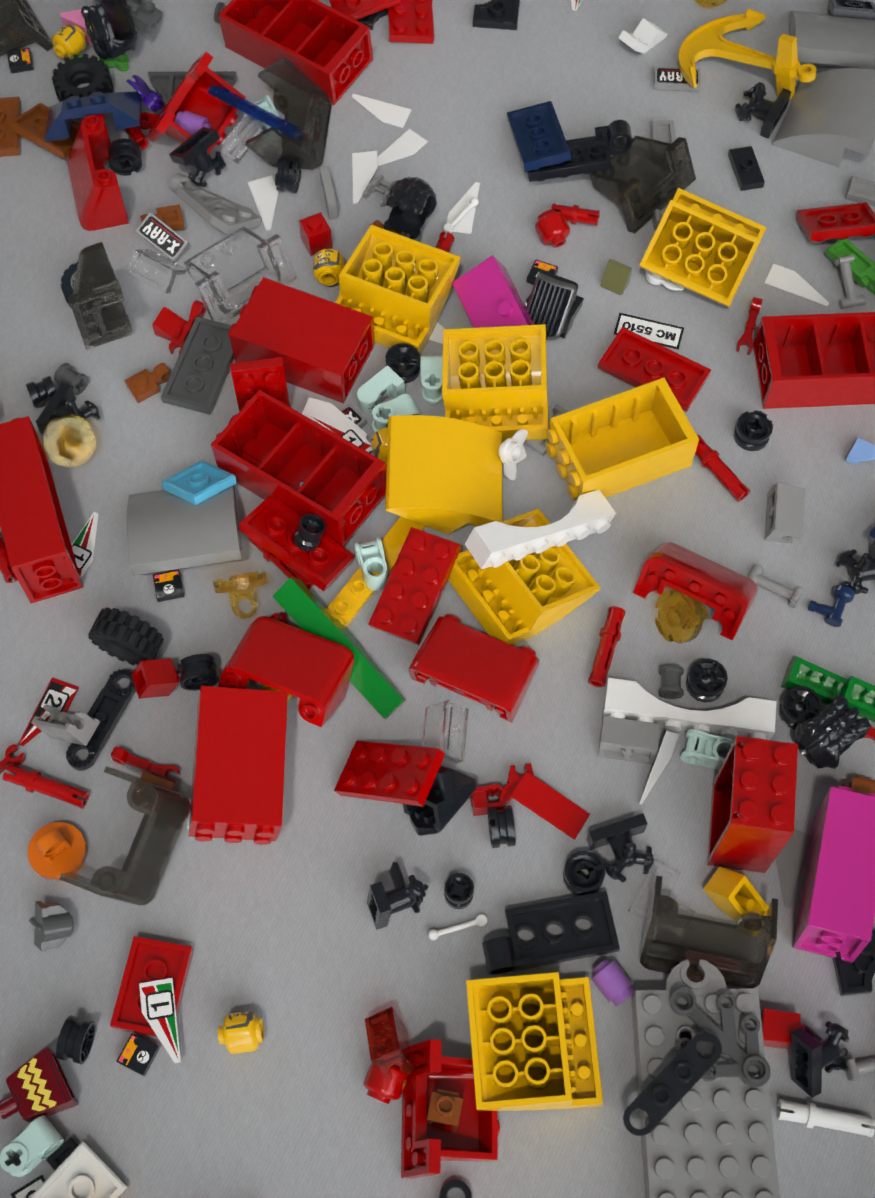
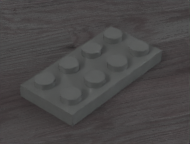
(200, 367)

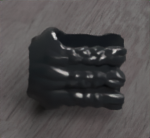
(110, 28)
(411, 204)
(830, 733)

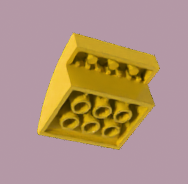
(696, 245)
(398, 285)
(497, 378)
(443, 472)
(526, 593)
(533, 1043)

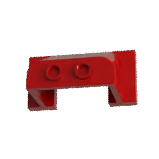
(194, 97)
(427, 1144)

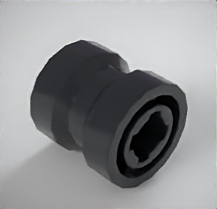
(41, 391)
(309, 532)
(459, 885)

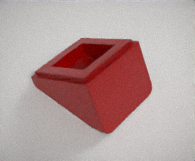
(168, 324)

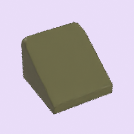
(616, 277)

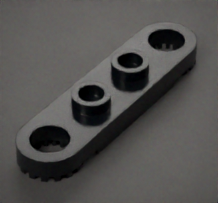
(108, 710)
(672, 1083)

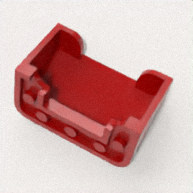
(93, 186)
(701, 580)
(294, 664)
(475, 666)

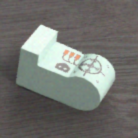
(379, 389)

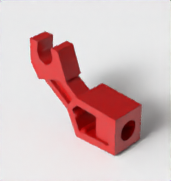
(479, 798)

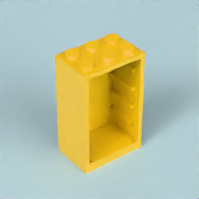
(622, 441)

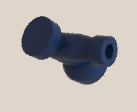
(842, 595)

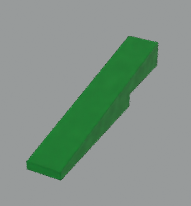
(314, 618)
(830, 685)

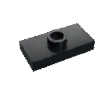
(746, 168)

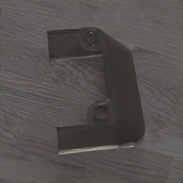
(304, 107)
(151, 849)
(736, 950)

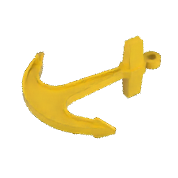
(709, 41)

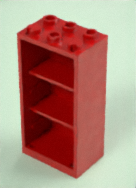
(306, 32)
(816, 360)
(278, 447)
(33, 516)

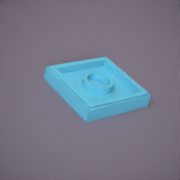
(198, 482)

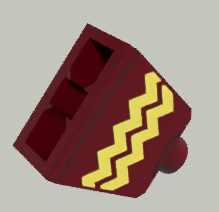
(38, 1089)

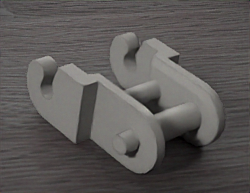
(372, 187)

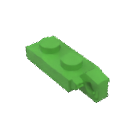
(862, 267)

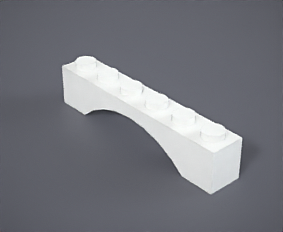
(498, 542)
(747, 718)

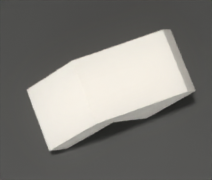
(644, 37)

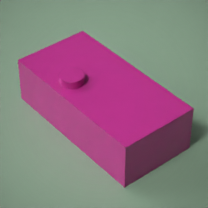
(491, 296)

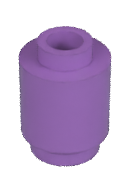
(191, 122)
(612, 982)

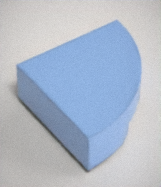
(861, 452)

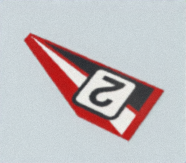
(57, 694)

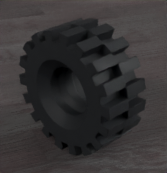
(81, 71)
(125, 636)

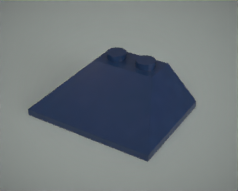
(123, 105)

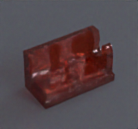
(388, 1042)

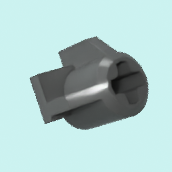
(51, 925)

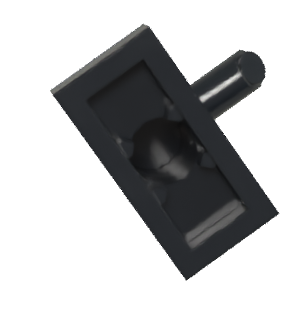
(763, 108)
(195, 153)
(64, 404)
(859, 570)
(621, 843)
(384, 903)
(813, 1053)

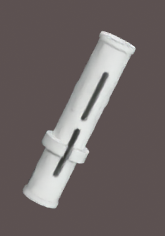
(825, 1118)

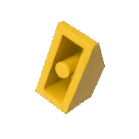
(734, 894)

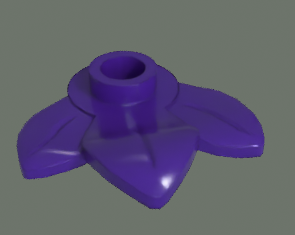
(150, 97)

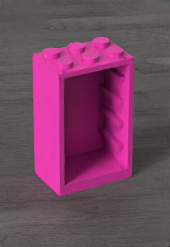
(839, 877)

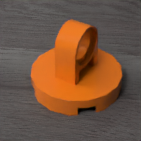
(57, 850)

